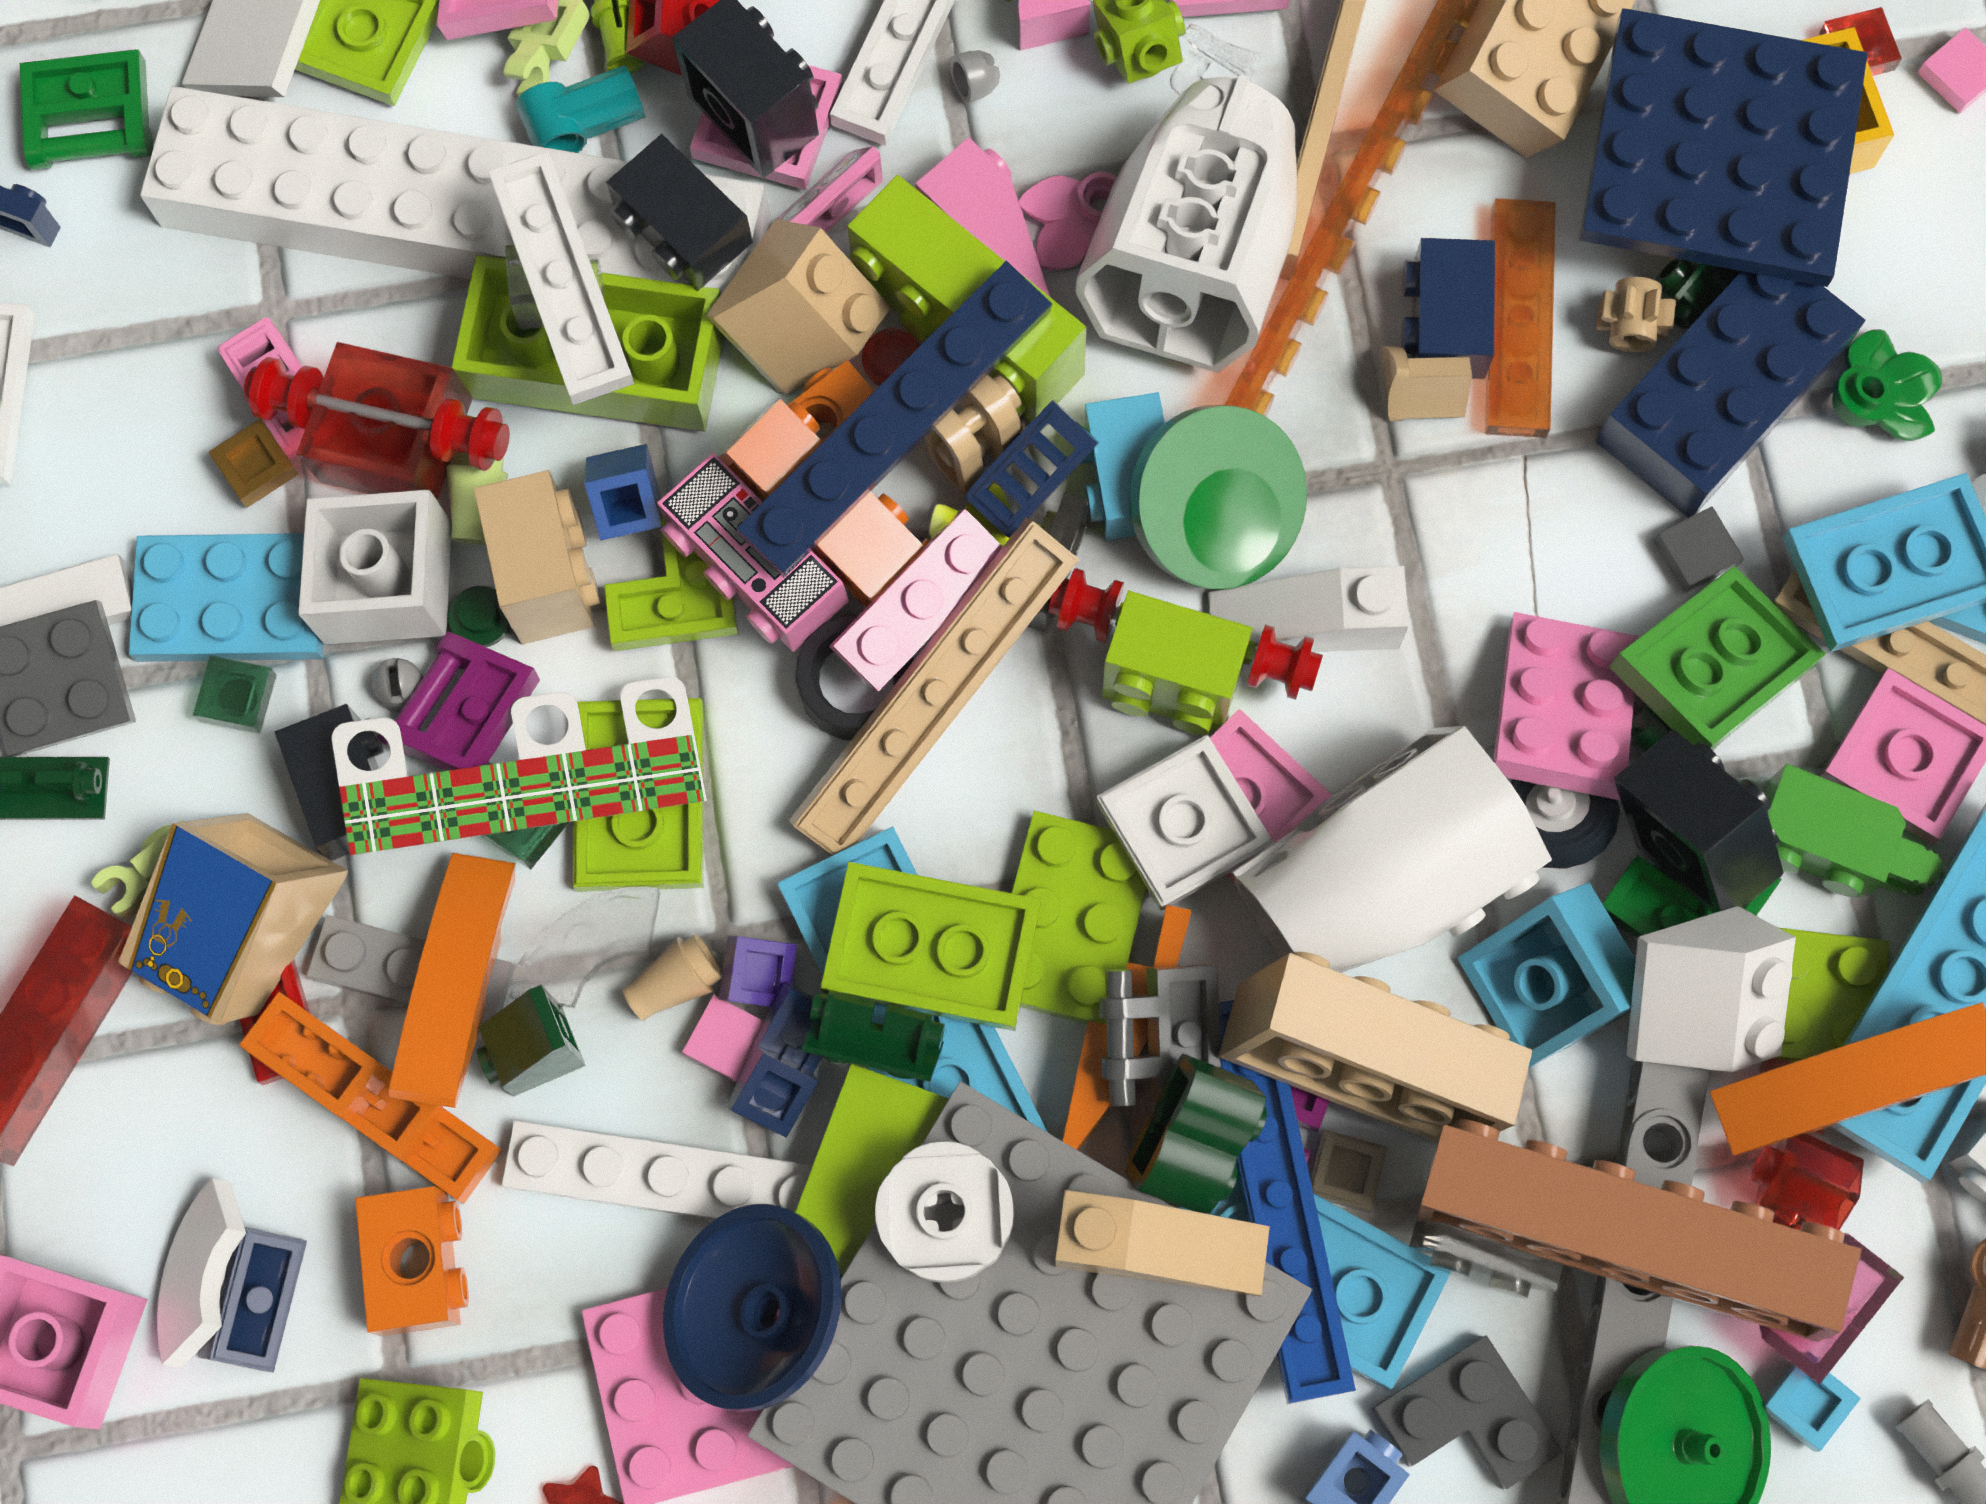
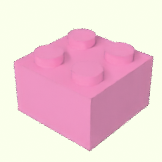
(62, 1342)

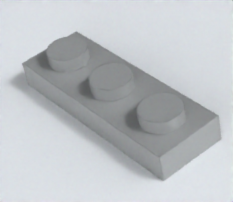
(384, 963)

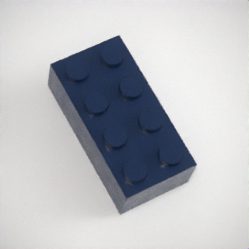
(1727, 385)

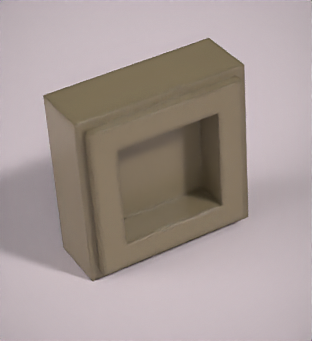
(1347, 1170)

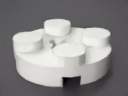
(916, 1185)

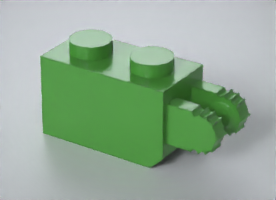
(1845, 837)

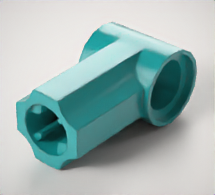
(570, 115)

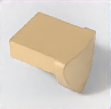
(1425, 385)

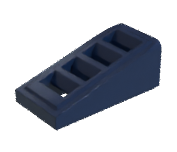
(992, 507)

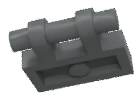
(1180, 1017)

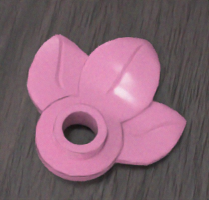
(1067, 215)

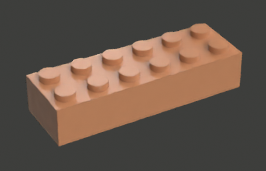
(1642, 1233)

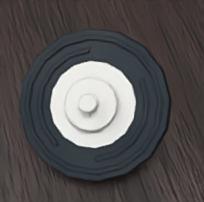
(1569, 822)

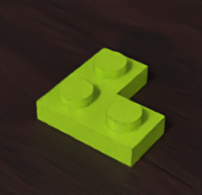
(668, 607)

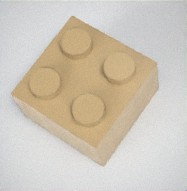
(537, 556)

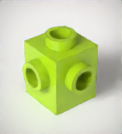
(1139, 36)

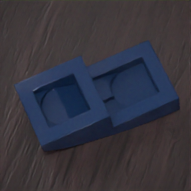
(776, 1072)

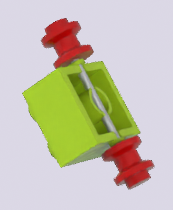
(1178, 657)

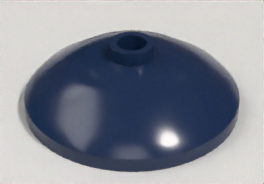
(726, 1301)

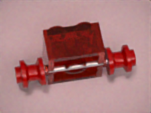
(378, 419)

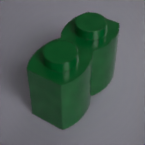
(1196, 1135)

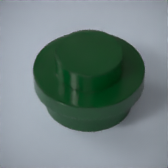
(478, 616)

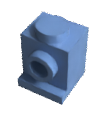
(1371, 1455)

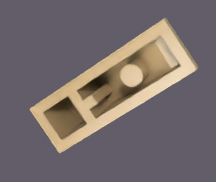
(1160, 1244)

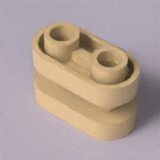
(982, 427)

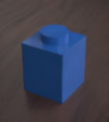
(623, 492)

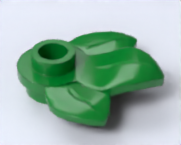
(1886, 387)

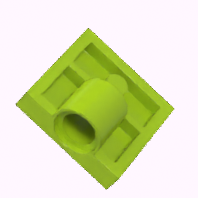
(416, 1445)

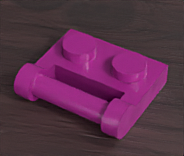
(474, 713)

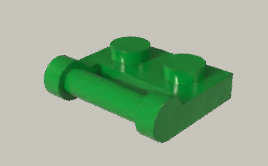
(80, 92)

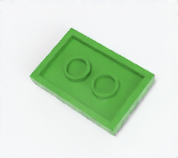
(1717, 660)

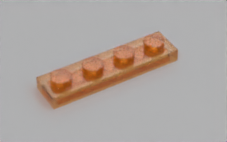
(1523, 319)

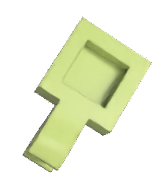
(545, 41)
(135, 877)

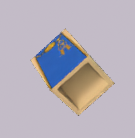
(227, 914)

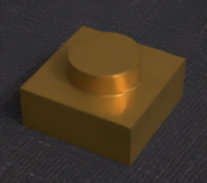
(253, 463)

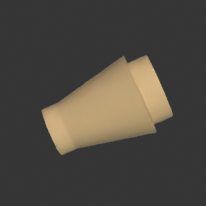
(675, 977)

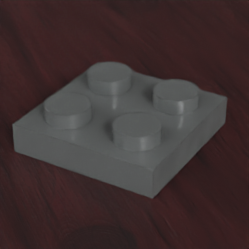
(60, 679)

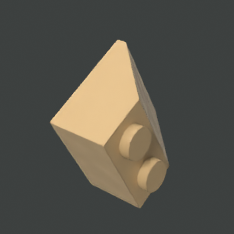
(797, 306)

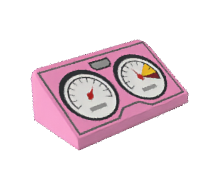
(838, 190)

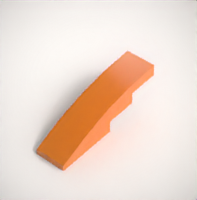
(452, 981)
(1853, 1080)
(358, 1092)
(1090, 1092)

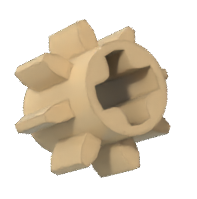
(1635, 314)

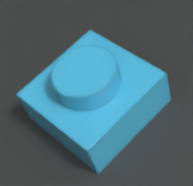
(1810, 1409)

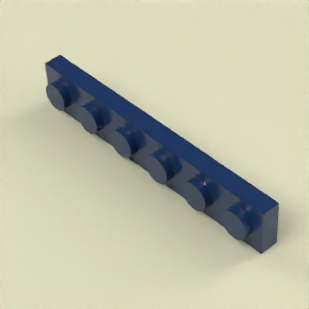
(894, 419)

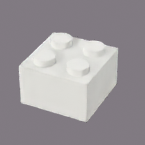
(375, 567)

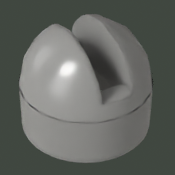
(974, 74)
(408, 676)

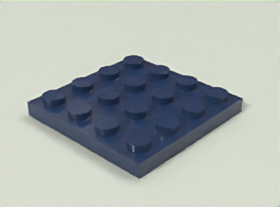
(1724, 147)

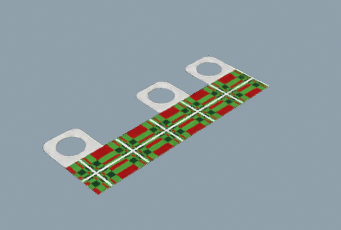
(540, 789)

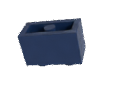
(1451, 301)

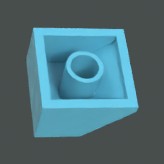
(1554, 973)

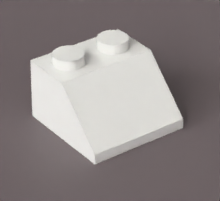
(1711, 992)

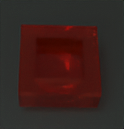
(1874, 38)

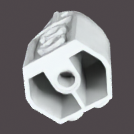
(1196, 227)
(1396, 856)

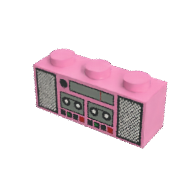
(704, 519)

